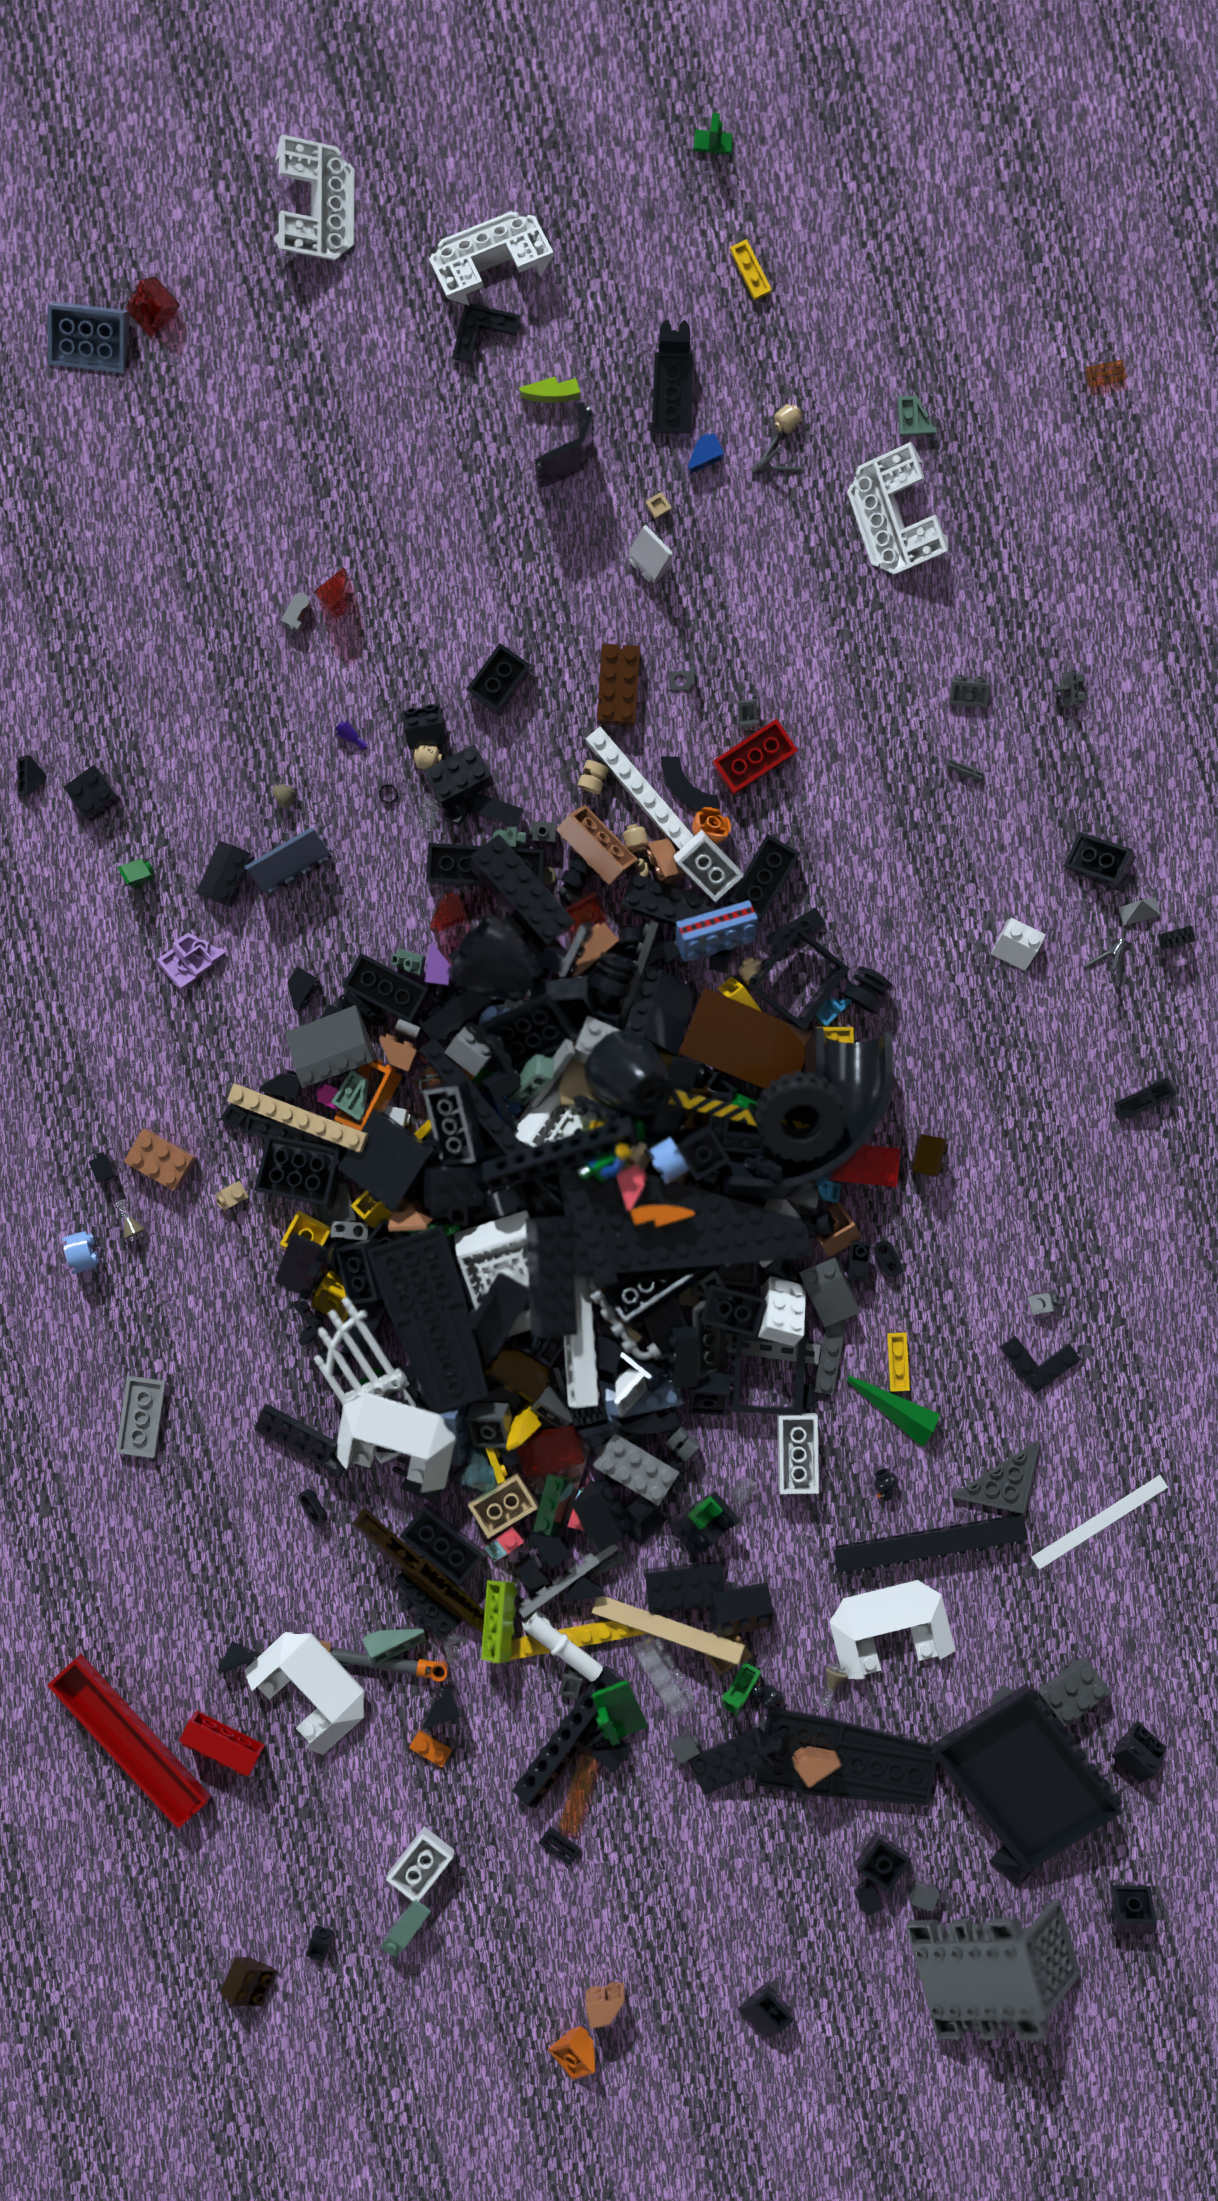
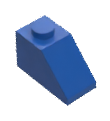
(706, 452)

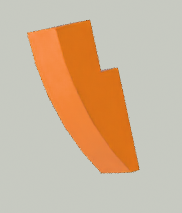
(659, 1214)

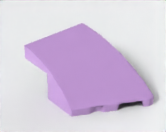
(189, 960)

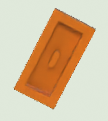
(430, 1748)

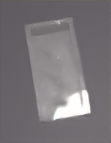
(663, 1675)

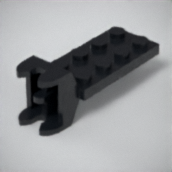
(672, 381)

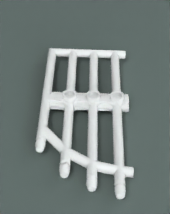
(381, 1386)

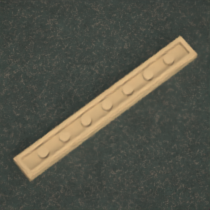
(668, 1629)

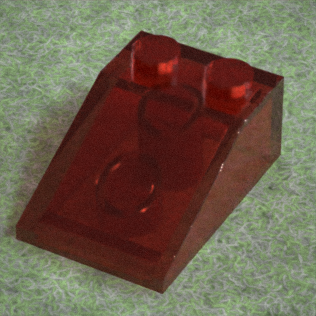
(550, 1451)

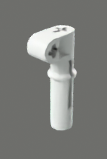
(539, 1627)

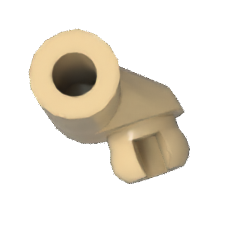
(642, 867)

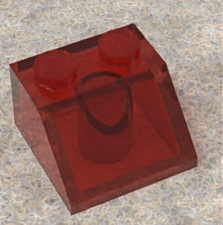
(152, 305)
(335, 593)
(586, 910)
(448, 913)

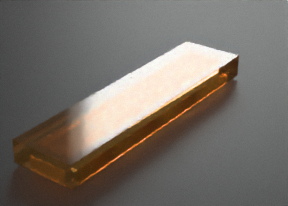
(578, 1793)

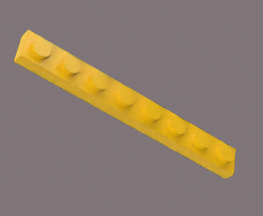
(579, 1635)

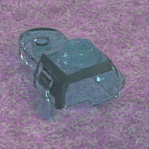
(478, 1472)

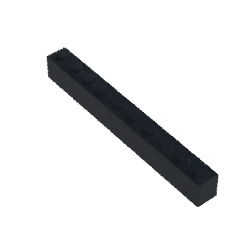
(930, 1543)

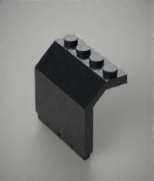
(569, 457)

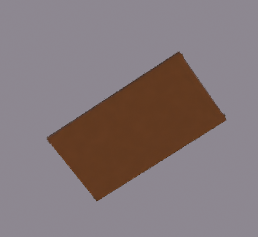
(743, 1040)

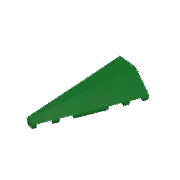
(910, 1417)

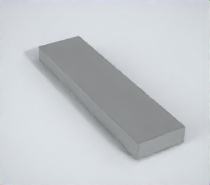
(560, 1061)

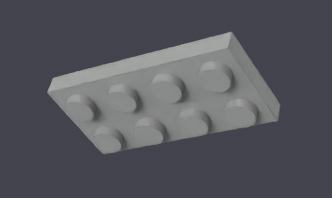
(141, 1416)
(636, 1468)

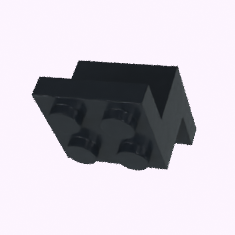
(701, 1539)

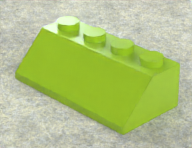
(498, 1621)

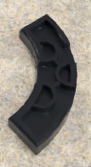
(683, 788)

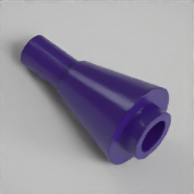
(348, 733)

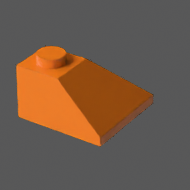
(575, 2053)

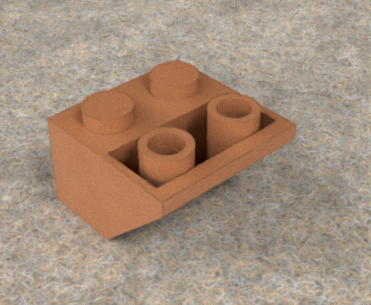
(661, 855)
(399, 1055)
(604, 2003)

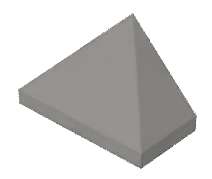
(1139, 911)

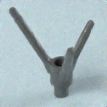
(764, 464)
(1115, 952)

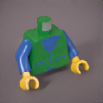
(608, 1165)

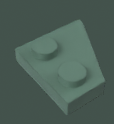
(913, 418)
(352, 1095)

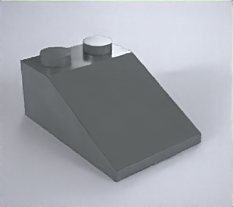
(830, 1292)

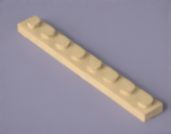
(298, 1117)

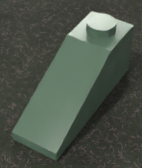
(534, 1078)
(389, 1643)
(404, 1928)

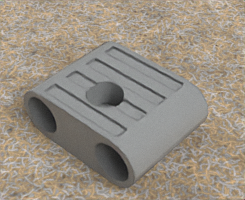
(408, 1030)

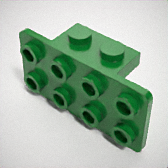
(618, 1711)

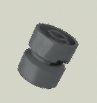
(688, 1446)

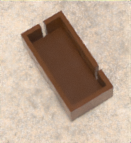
(618, 685)

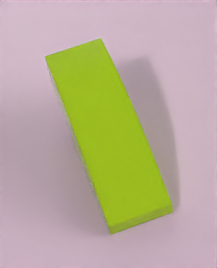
(550, 391)

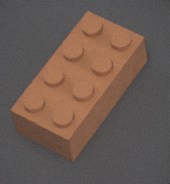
(596, 844)

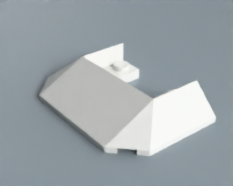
(331, 223)
(485, 246)
(878, 516)
(398, 1427)
(887, 1611)
(320, 1678)

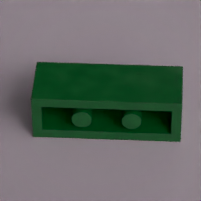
(554, 1504)

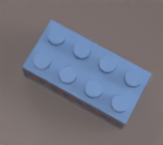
(716, 931)

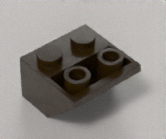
(929, 1155)
(247, 1982)

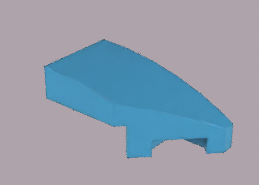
(830, 1010)
(829, 1191)

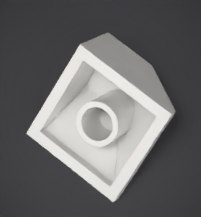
(628, 1390)

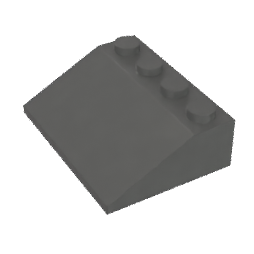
(330, 1046)

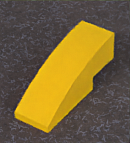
(522, 1426)

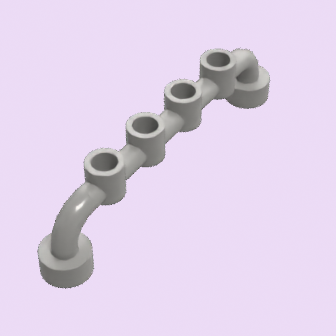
(618, 1328)

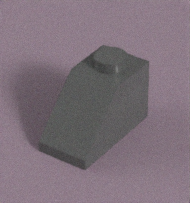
(552, 1408)

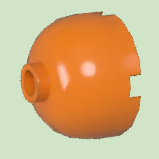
(712, 824)

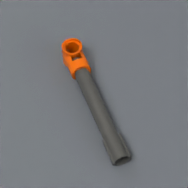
(421, 1668)

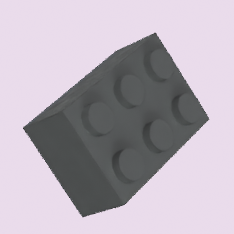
(1074, 1691)

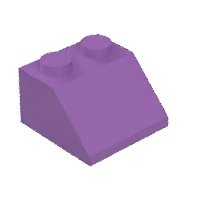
(437, 968)

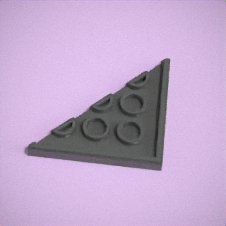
(1006, 1484)

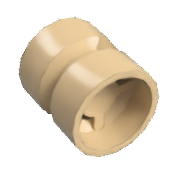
(593, 776)

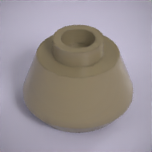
(284, 795)

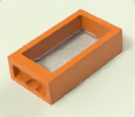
(381, 1088)

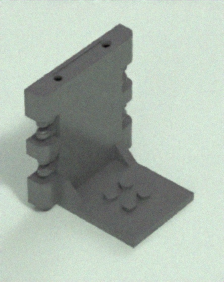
(995, 1974)

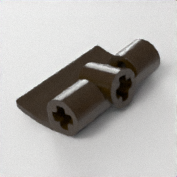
(519, 1374)

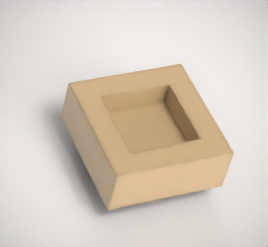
(658, 505)

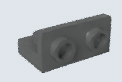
(969, 691)

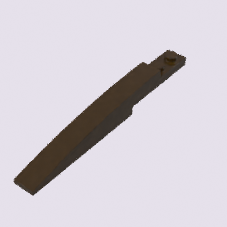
(420, 1571)

